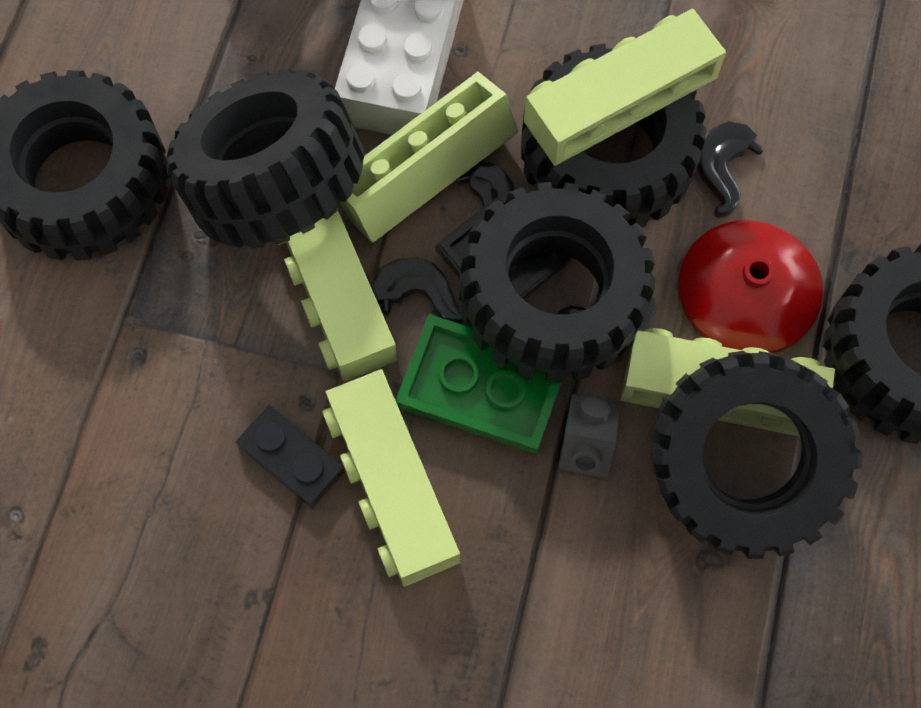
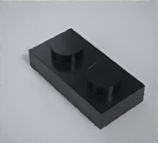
(290, 456)

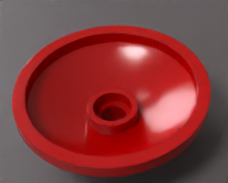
(746, 311)

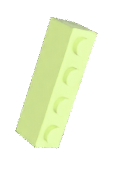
(623, 85)
(429, 155)
(340, 299)
(660, 360)
(392, 478)

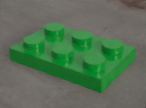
(466, 390)

